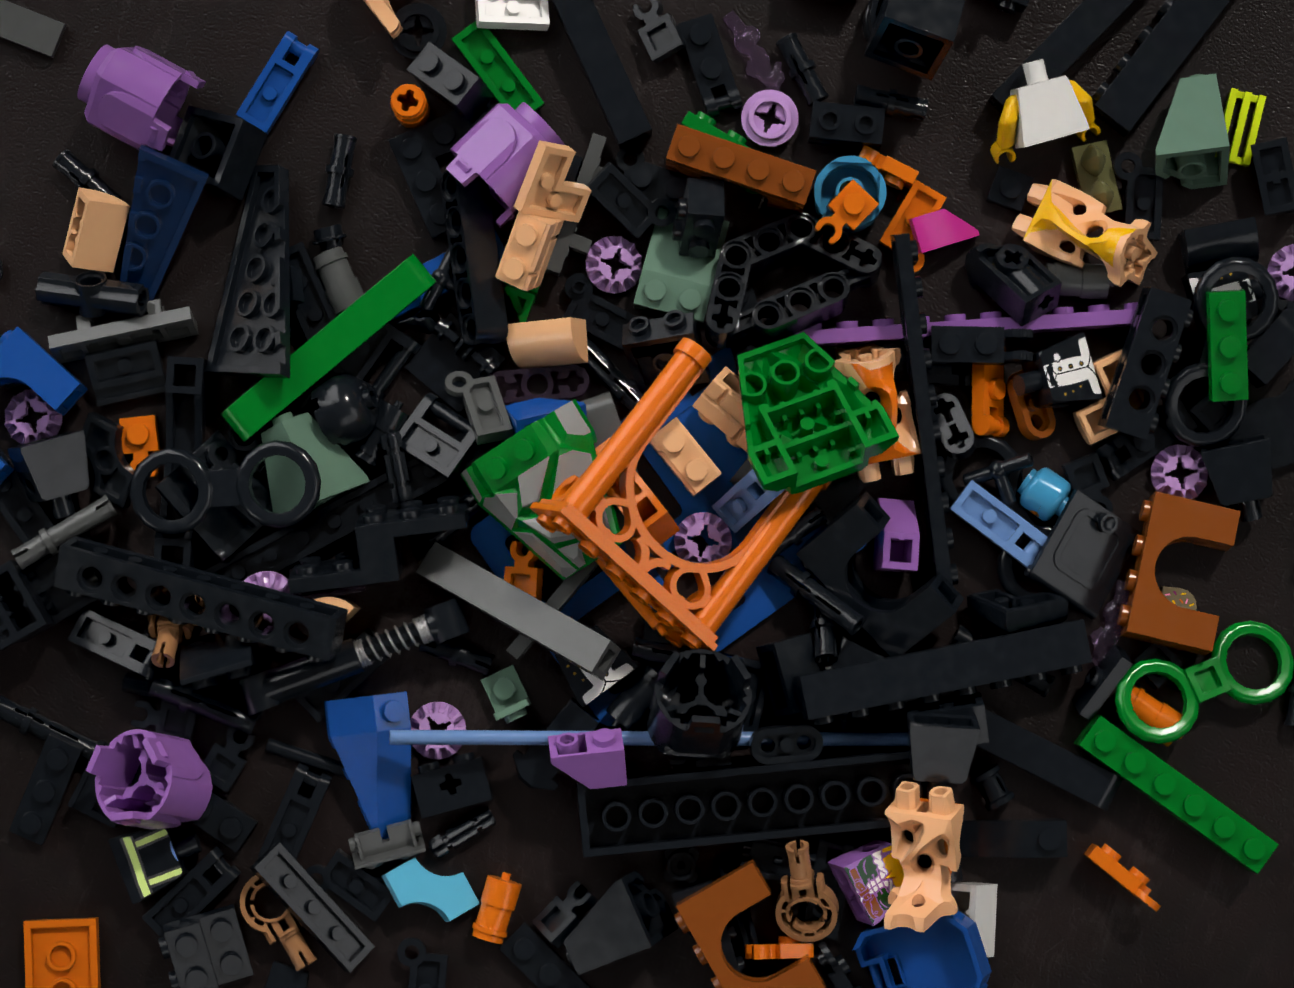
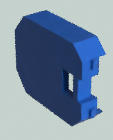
(941, 957)

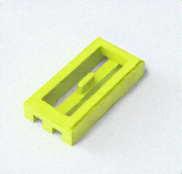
(1246, 98)

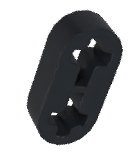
(959, 423)

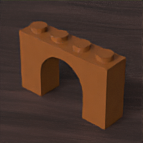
(778, 180)
(1148, 612)
(709, 912)

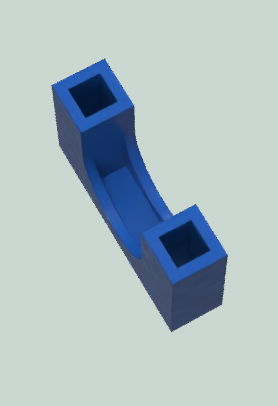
(30, 364)

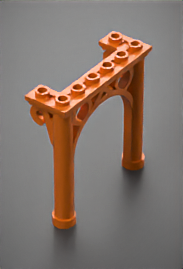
(699, 616)

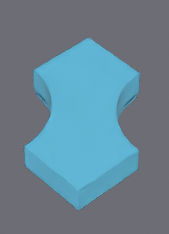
(445, 894)

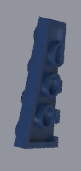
(160, 210)

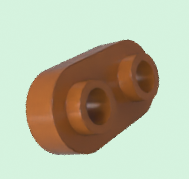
(1025, 411)

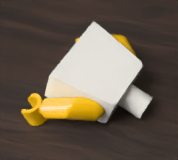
(1042, 112)

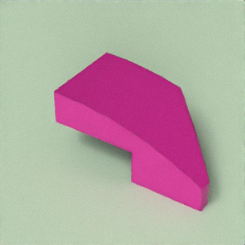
(939, 230)

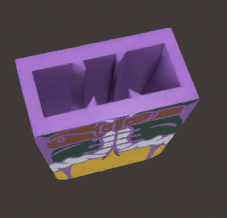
(867, 878)

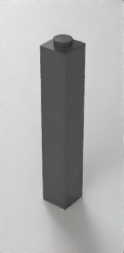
(518, 610)

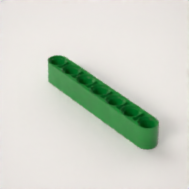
(330, 347)

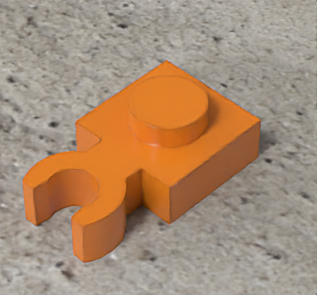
(894, 172)
(849, 209)
(140, 438)
(523, 573)
(785, 949)

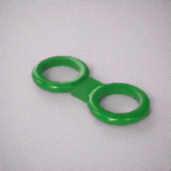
(1204, 682)

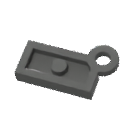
(483, 406)

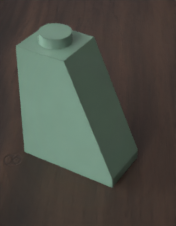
(1194, 135)
(285, 477)

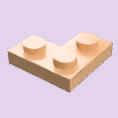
(545, 188)

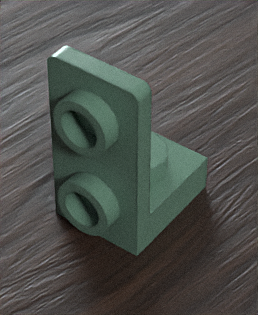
(506, 694)

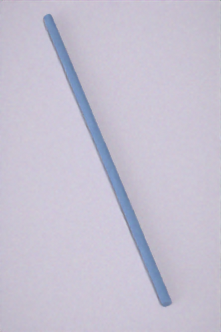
(630, 738)

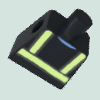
(152, 859)

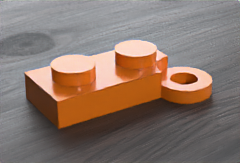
(917, 202)
(1132, 880)

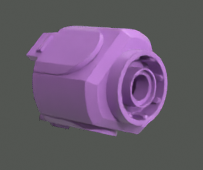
(136, 95)
(501, 152)
(171, 783)

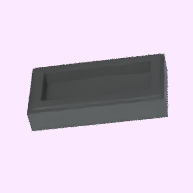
(30, 29)

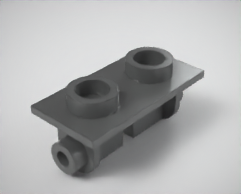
(372, 851)

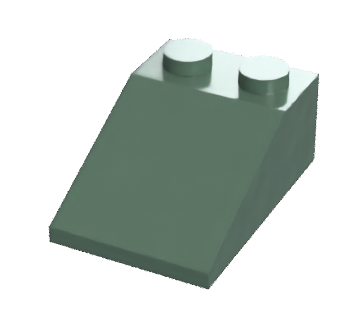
(676, 280)

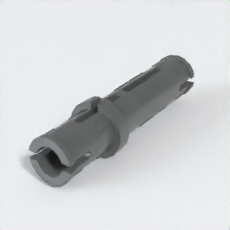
(50, 540)

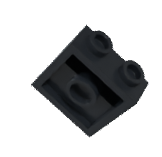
(652, 341)
(206, 949)

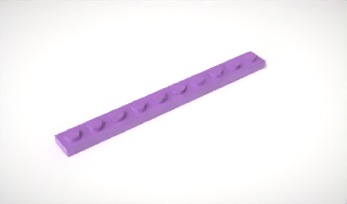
(1060, 320)

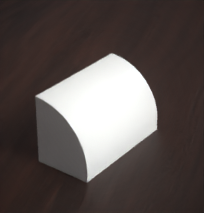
(979, 904)

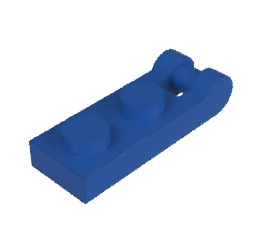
(277, 83)

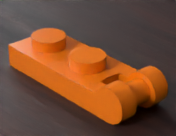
(988, 400)

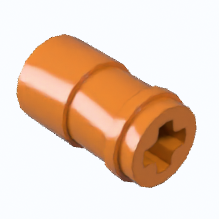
(410, 105)
(1153, 711)
(496, 907)

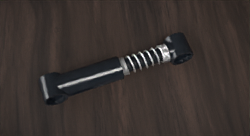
(303, 675)

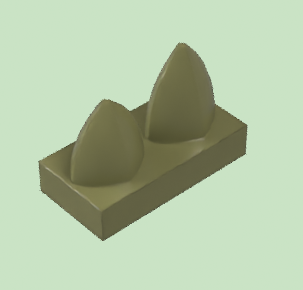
(1096, 174)

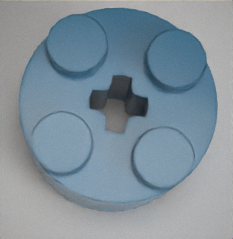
(837, 175)

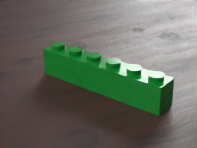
(1176, 794)

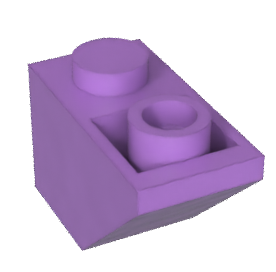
(898, 543)
(591, 757)

